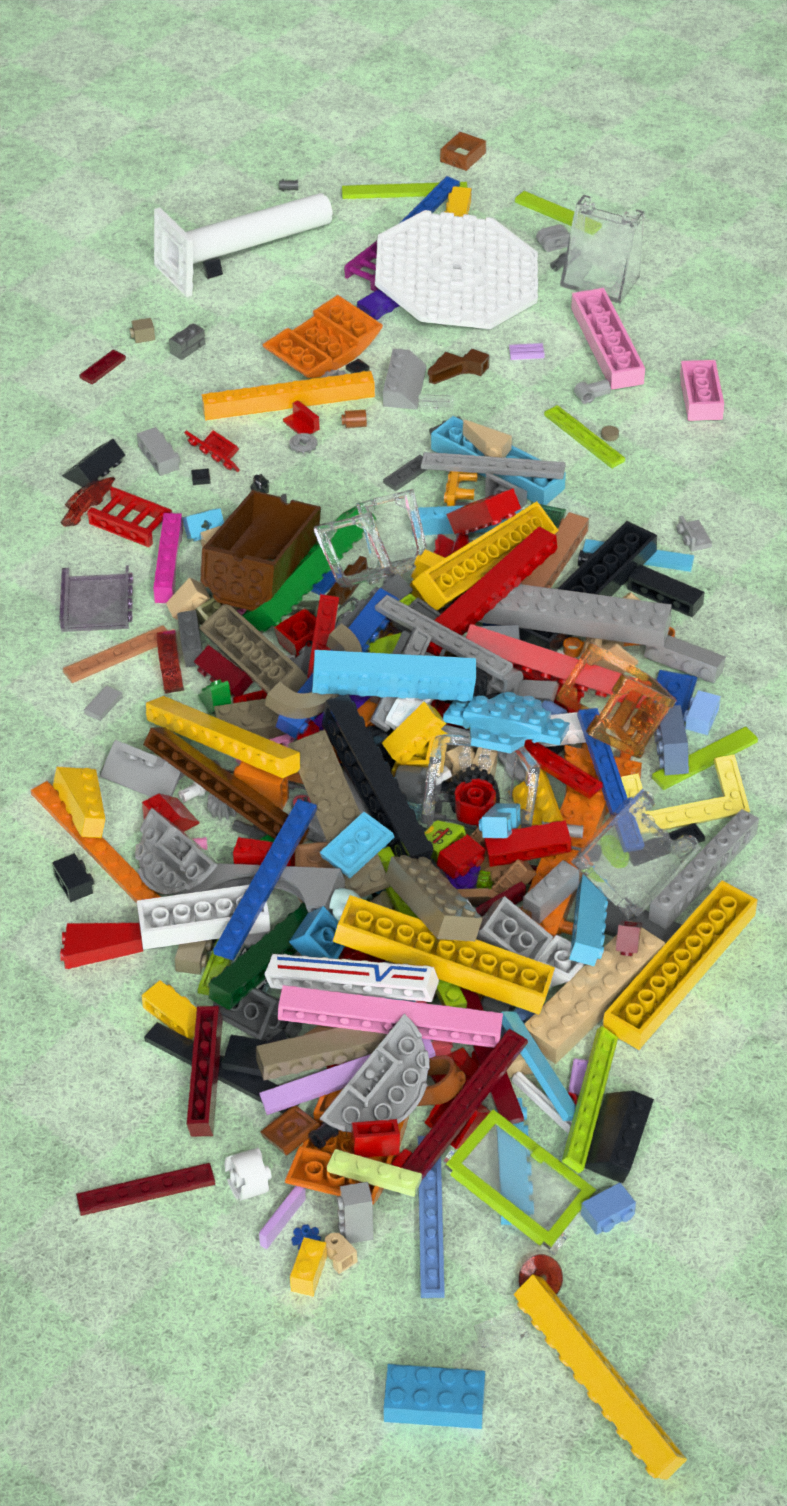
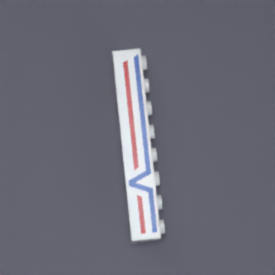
(353, 977)

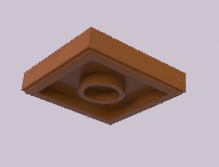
(290, 1130)

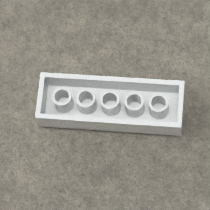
(192, 916)

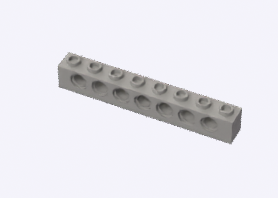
(703, 869)

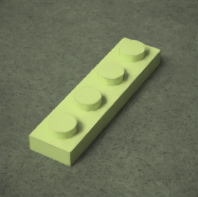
(374, 1172)

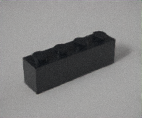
(665, 590)

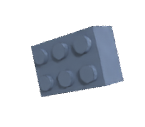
(672, 743)

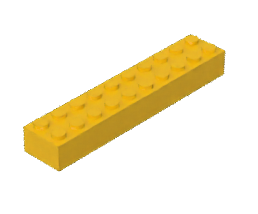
(469, 564)
(458, 962)
(679, 965)

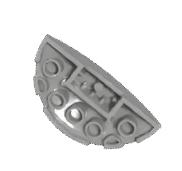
(169, 857)
(387, 1083)

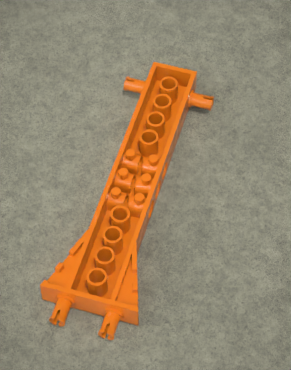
(578, 811)

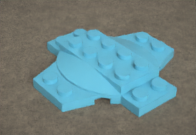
(506, 721)

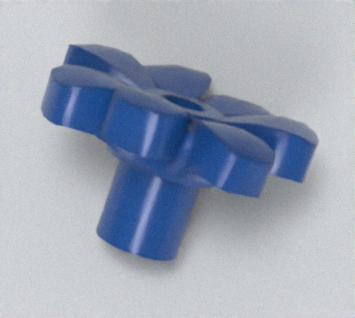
(305, 1232)

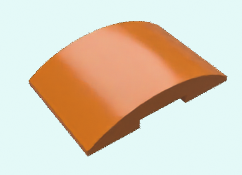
(327, 339)
(311, 1163)

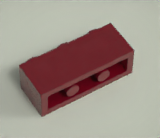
(219, 668)

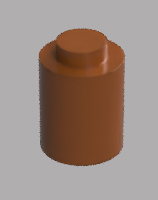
(354, 419)

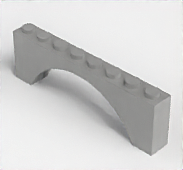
(309, 884)

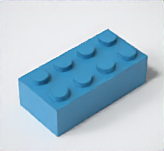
(434, 1396)

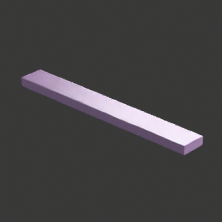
(317, 1084)

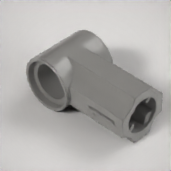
(588, 392)

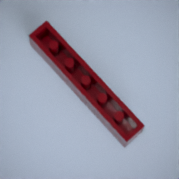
(204, 1071)

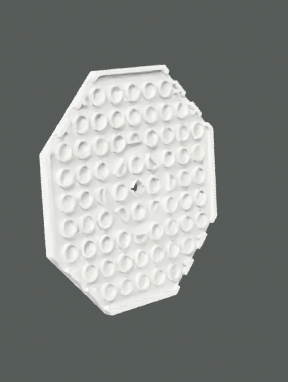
(490, 275)

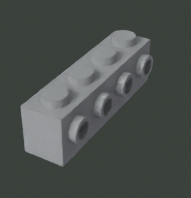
(688, 658)

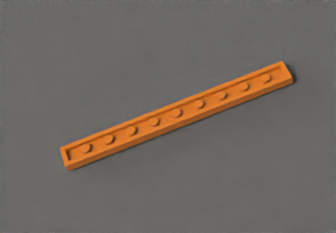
(97, 848)

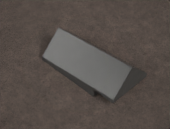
(258, 1016)

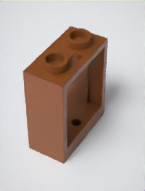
(467, 142)

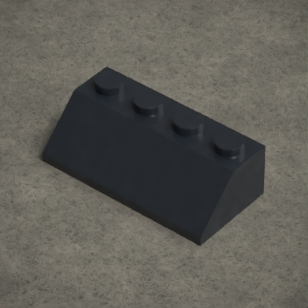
(618, 1134)

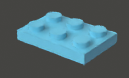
(357, 844)

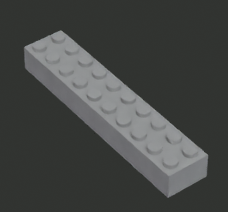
(583, 615)

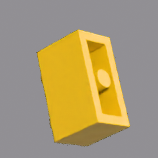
(308, 1266)

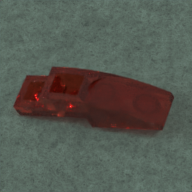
(85, 497)
(170, 661)

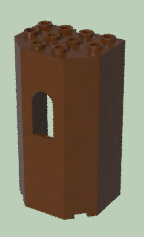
(256, 531)

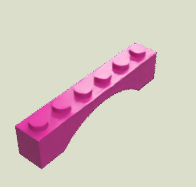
(167, 557)

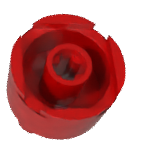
(474, 800)

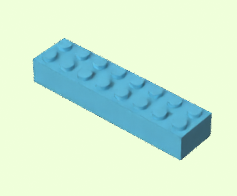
(450, 440)
(394, 675)

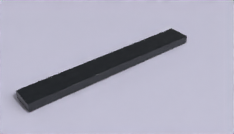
(182, 1048)

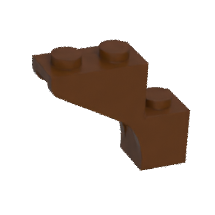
(452, 365)

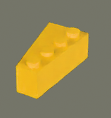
(83, 799)

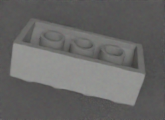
(404, 380)

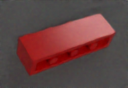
(529, 843)

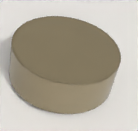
(610, 433)

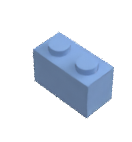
(608, 1209)

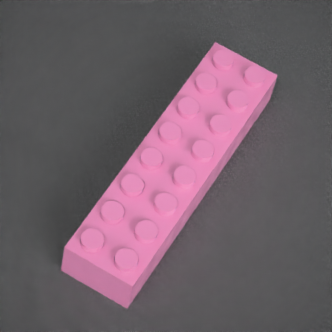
(607, 338)

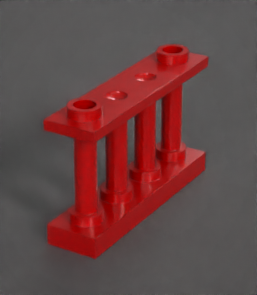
(123, 528)

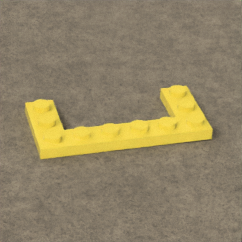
(703, 811)

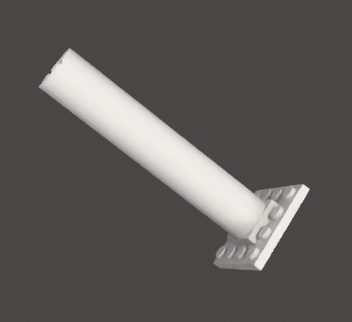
(178, 250)

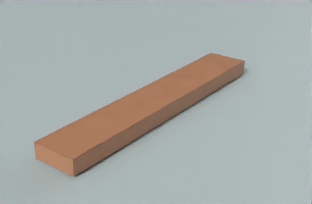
(113, 655)

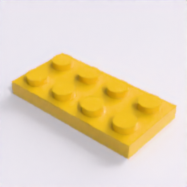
(545, 807)

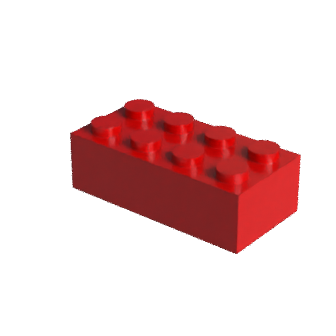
(484, 512)

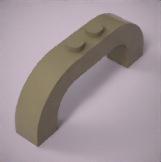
(308, 705)

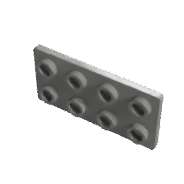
(140, 770)

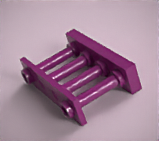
(361, 260)

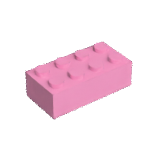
(701, 390)

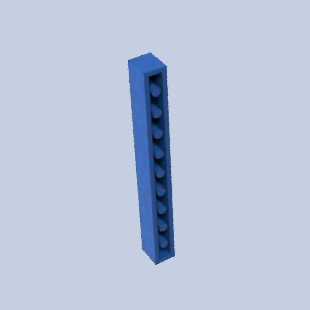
(366, 629)

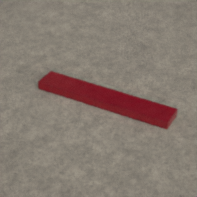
(145, 1189)

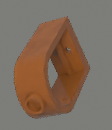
(448, 1086)

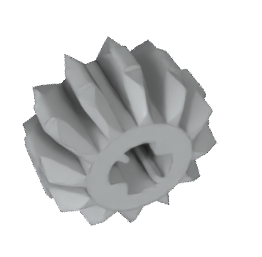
(219, 808)

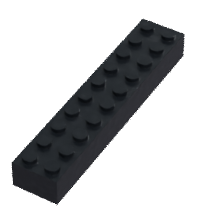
(601, 574)
(373, 778)

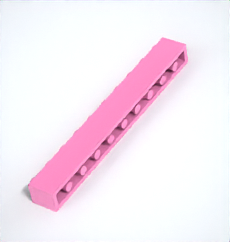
(382, 1014)

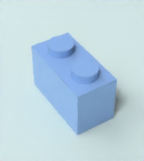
(702, 712)

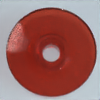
(540, 1266)

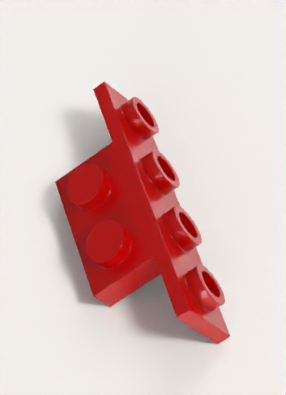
(218, 446)

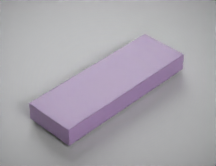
(282, 1216)

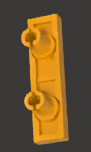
(453, 491)

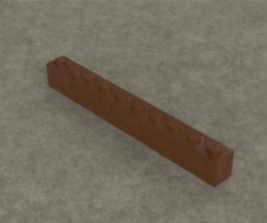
(217, 781)

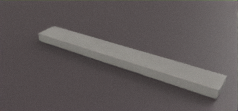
(493, 465)
(444, 637)

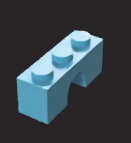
(500, 820)

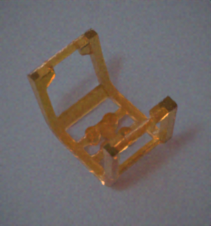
(644, 721)

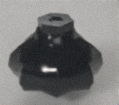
(260, 484)

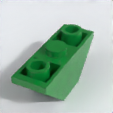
(215, 695)

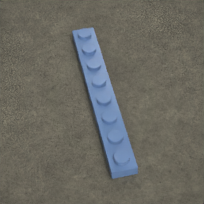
(431, 1233)

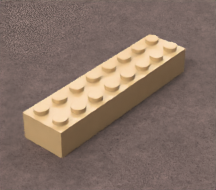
(587, 997)

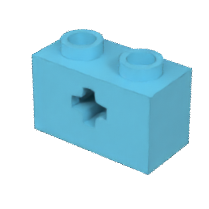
(193, 522)

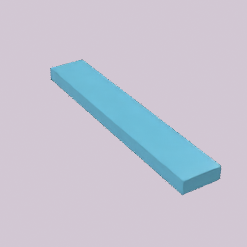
(659, 559)
(541, 1068)

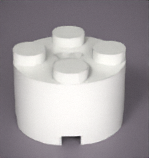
(247, 1174)

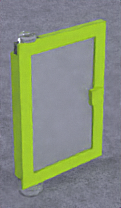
(519, 1180)

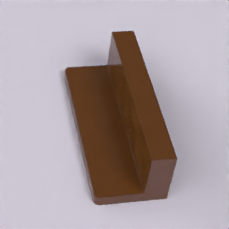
(345, 593)

